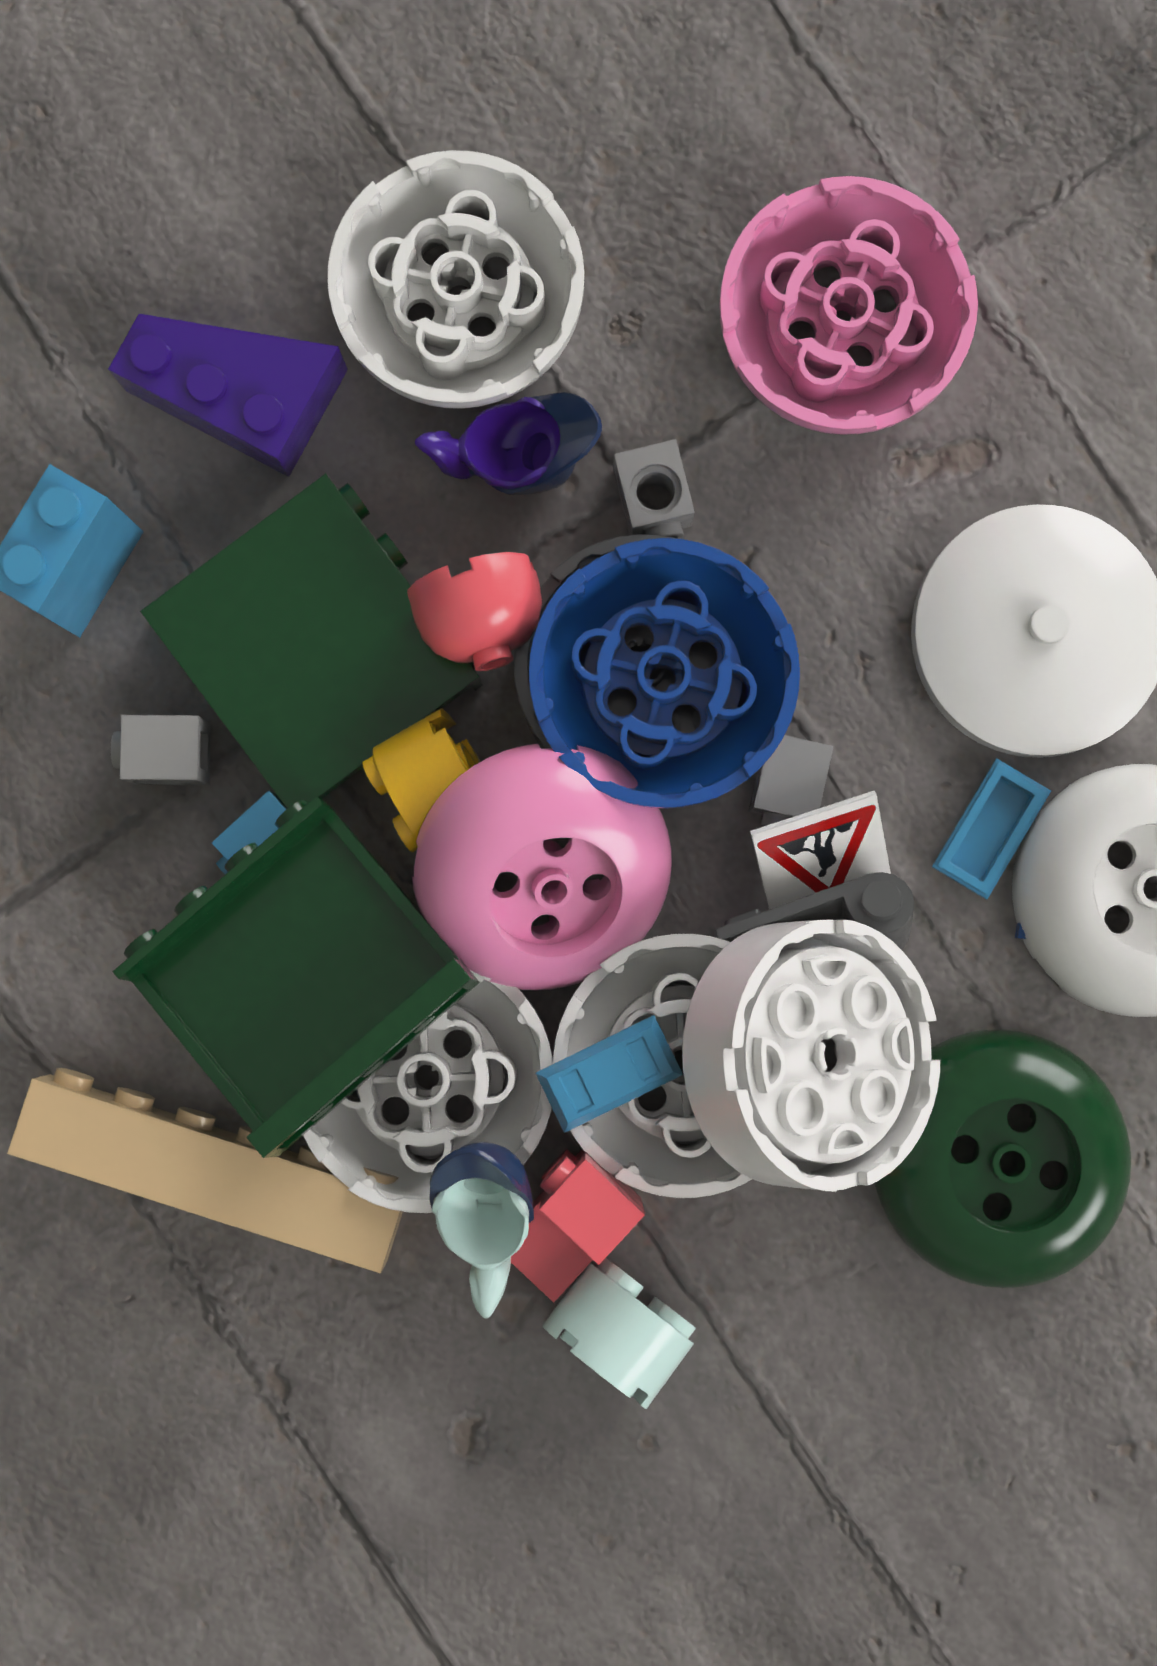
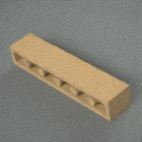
(199, 1168)

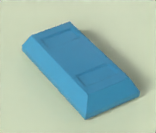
(991, 828)
(609, 1073)

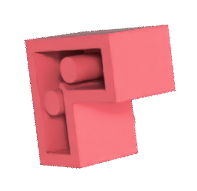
(575, 1222)

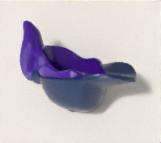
(520, 443)

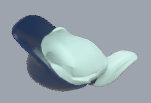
(482, 1214)

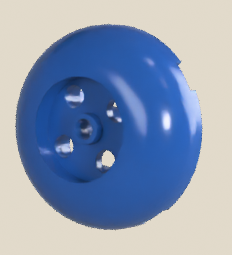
(684, 598)

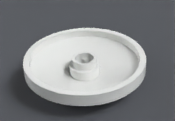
(1037, 631)

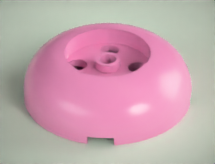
(876, 242)
(501, 822)

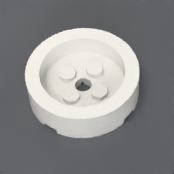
(761, 1065)

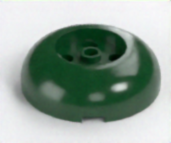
(1044, 1230)

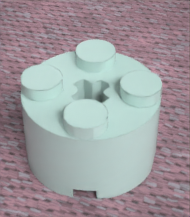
(619, 1335)

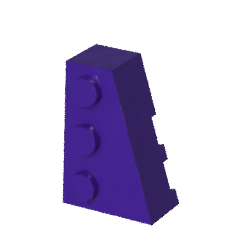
(232, 383)

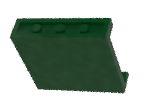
(307, 642)
(296, 974)

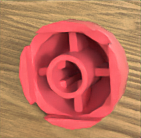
(479, 611)

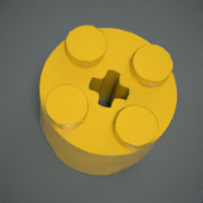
(417, 769)

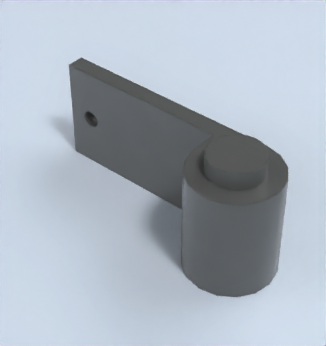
(873, 900)

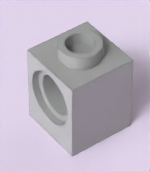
(660, 466)
(162, 750)
(791, 780)

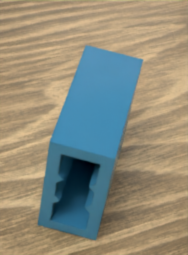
(65, 550)

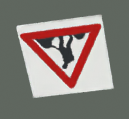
(820, 849)

